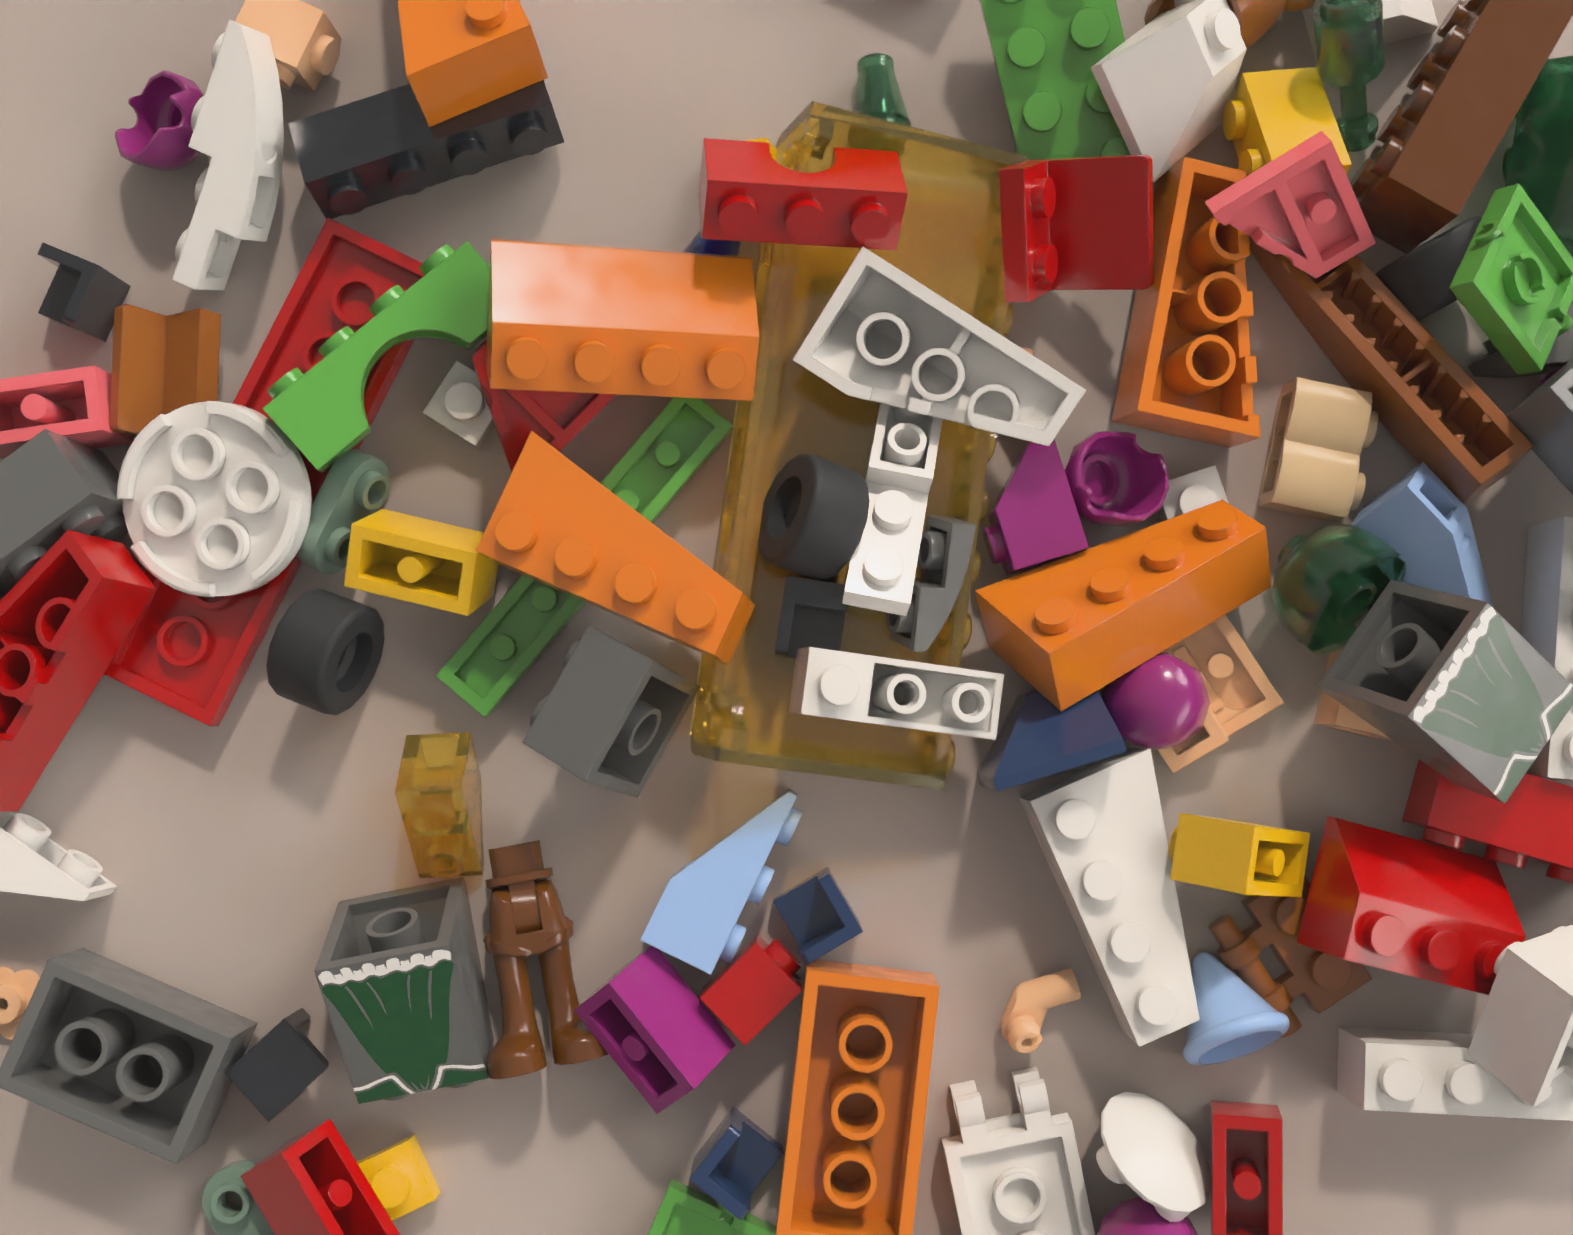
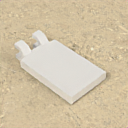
(1016, 1168)

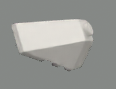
(920, 353)

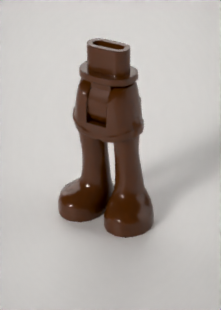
(527, 922)

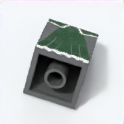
(1451, 686)
(407, 991)

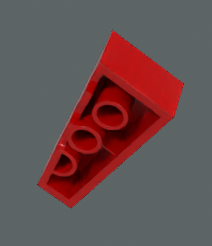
(55, 646)

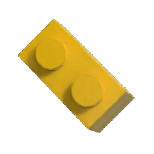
(1276, 113)
(419, 562)
(1238, 856)

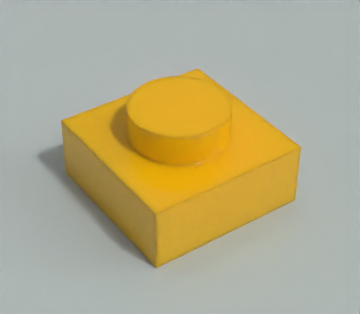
(400, 1177)

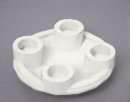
(1153, 1155)

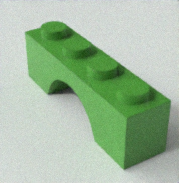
(326, 404)

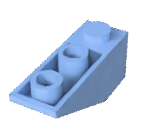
(1429, 532)
(708, 894)

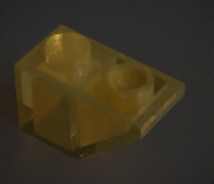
(442, 804)

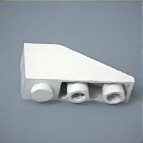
(896, 692)
(43, 868)

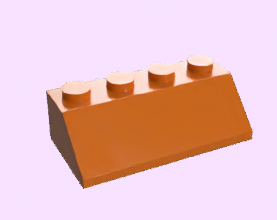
(621, 321)

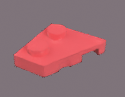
(1299, 208)

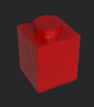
(753, 987)

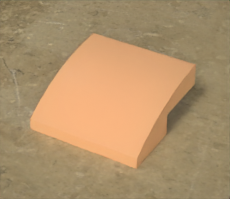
(1234, 683)

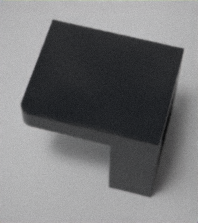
(81, 294)
(810, 616)
(279, 1067)

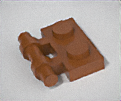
(1308, 973)

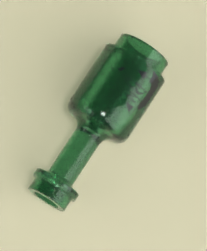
(1348, 58)

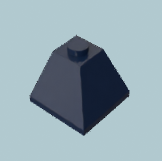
(1045, 741)

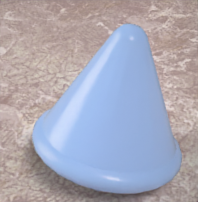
(1230, 1014)

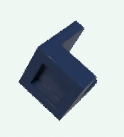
(818, 915)
(735, 1162)

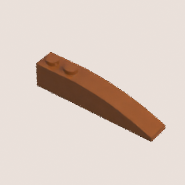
(1412, 379)

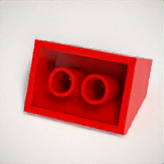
(1408, 907)

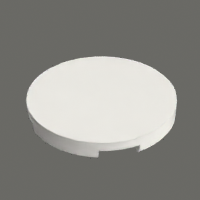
(214, 498)

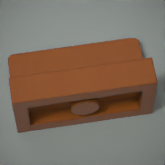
(161, 364)

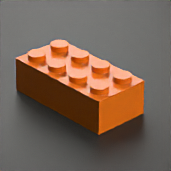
(857, 1100)

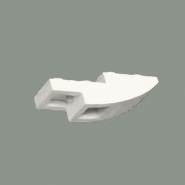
(244, 134)
(898, 489)

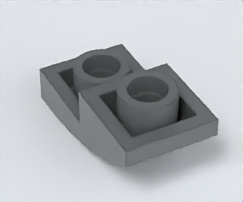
(943, 566)

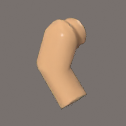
(1030, 1004)

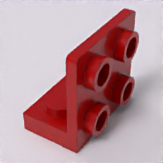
(1077, 225)

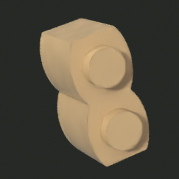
(1318, 450)

